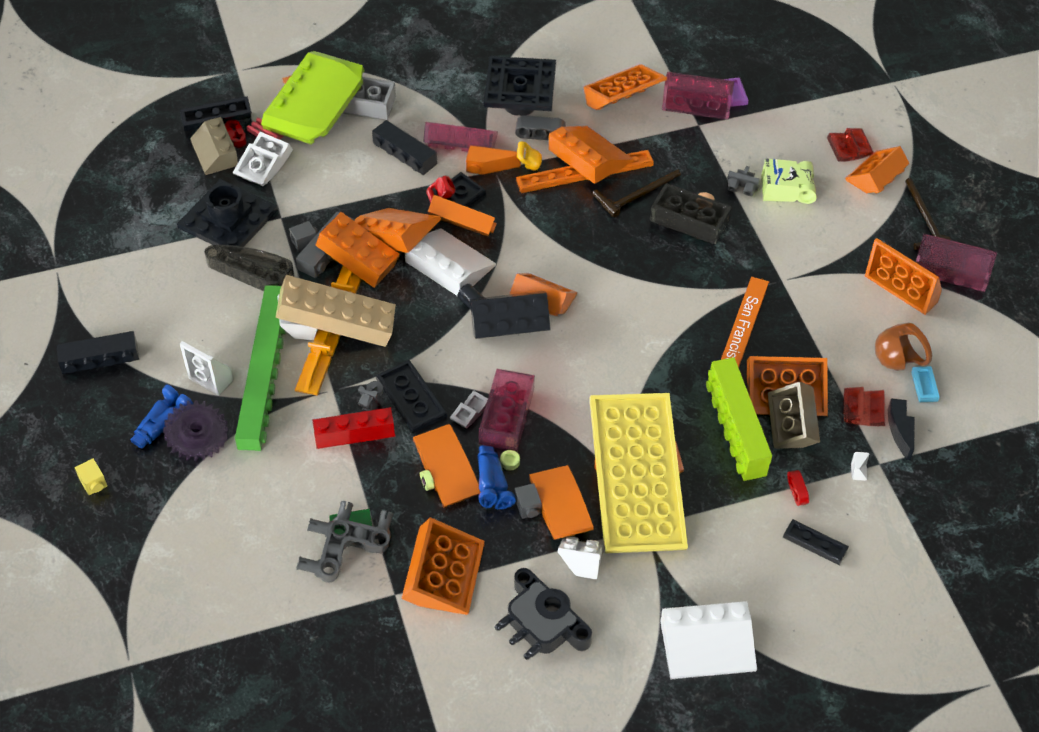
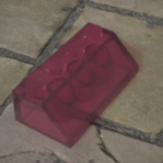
(458, 136)
(956, 262)

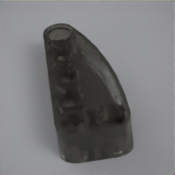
(249, 265)

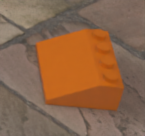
(621, 86)
(587, 152)
(398, 228)
(903, 277)
(773, 373)
(443, 568)

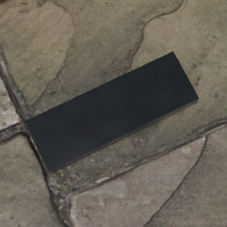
(815, 542)

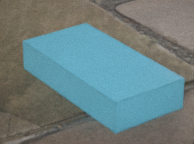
(925, 384)

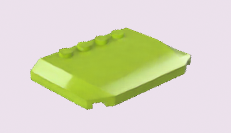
(313, 97)

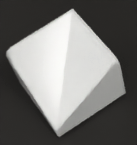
(859, 466)

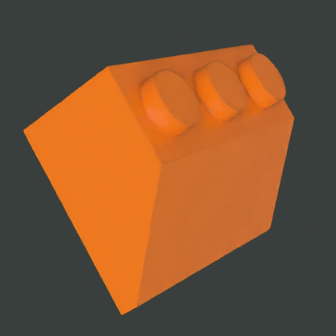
(879, 170)
(558, 296)

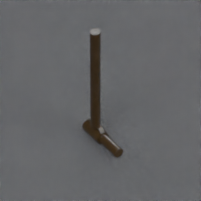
(613, 207)
(924, 211)

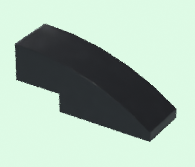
(902, 426)

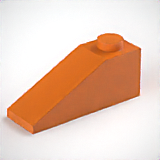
(489, 160)

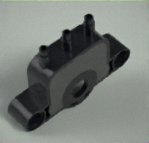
(537, 625)

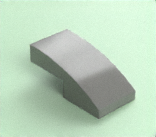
(470, 410)

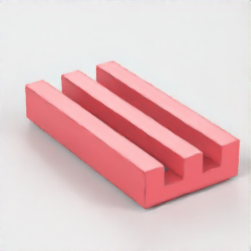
(257, 124)

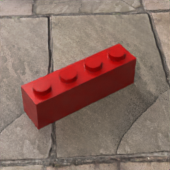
(353, 428)

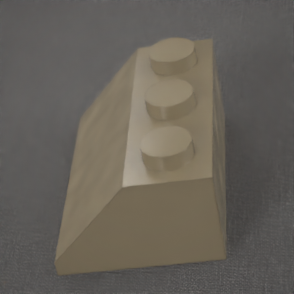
(214, 146)
(793, 416)

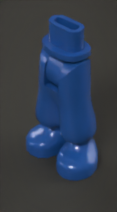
(154, 421)
(492, 481)

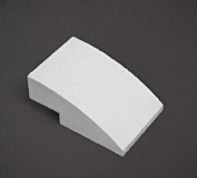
(263, 159)

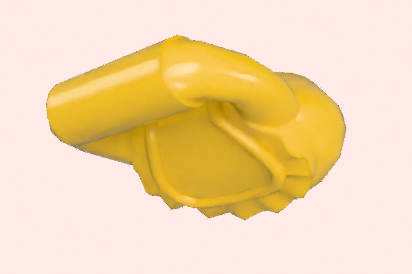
(532, 157)

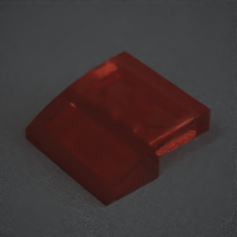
(850, 145)
(864, 407)

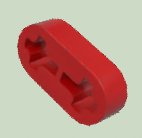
(238, 132)
(798, 487)

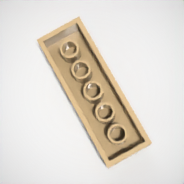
(335, 311)

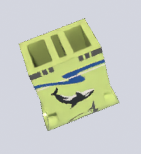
(788, 181)

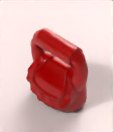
(444, 187)

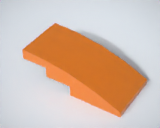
(448, 465)
(561, 502)

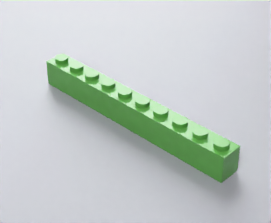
(261, 375)

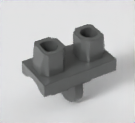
(745, 179)
(371, 397)

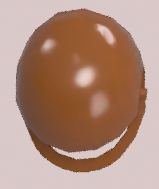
(895, 350)

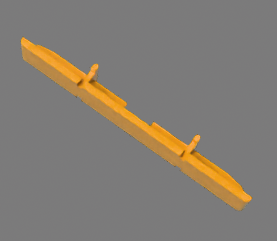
(324, 343)

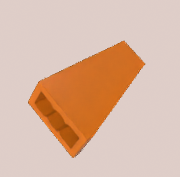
(461, 216)

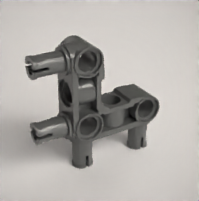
(355, 535)

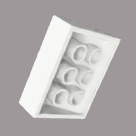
(448, 261)
(708, 640)

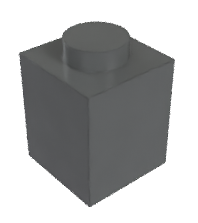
(302, 235)
(528, 501)

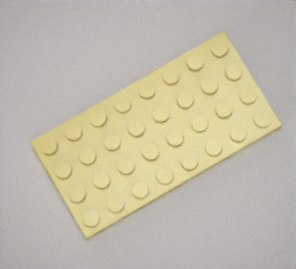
(637, 473)

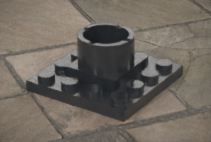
(520, 84)
(227, 215)

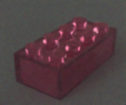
(697, 95)
(506, 410)

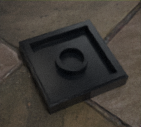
(466, 190)

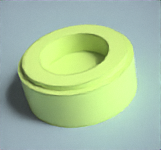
(510, 460)
(427, 480)

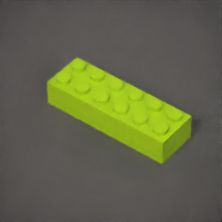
(738, 419)

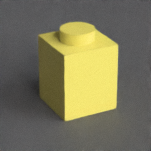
(91, 477)

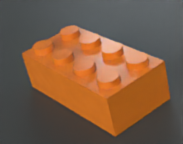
(357, 249)

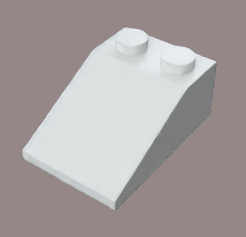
(206, 370)

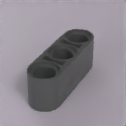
(537, 127)

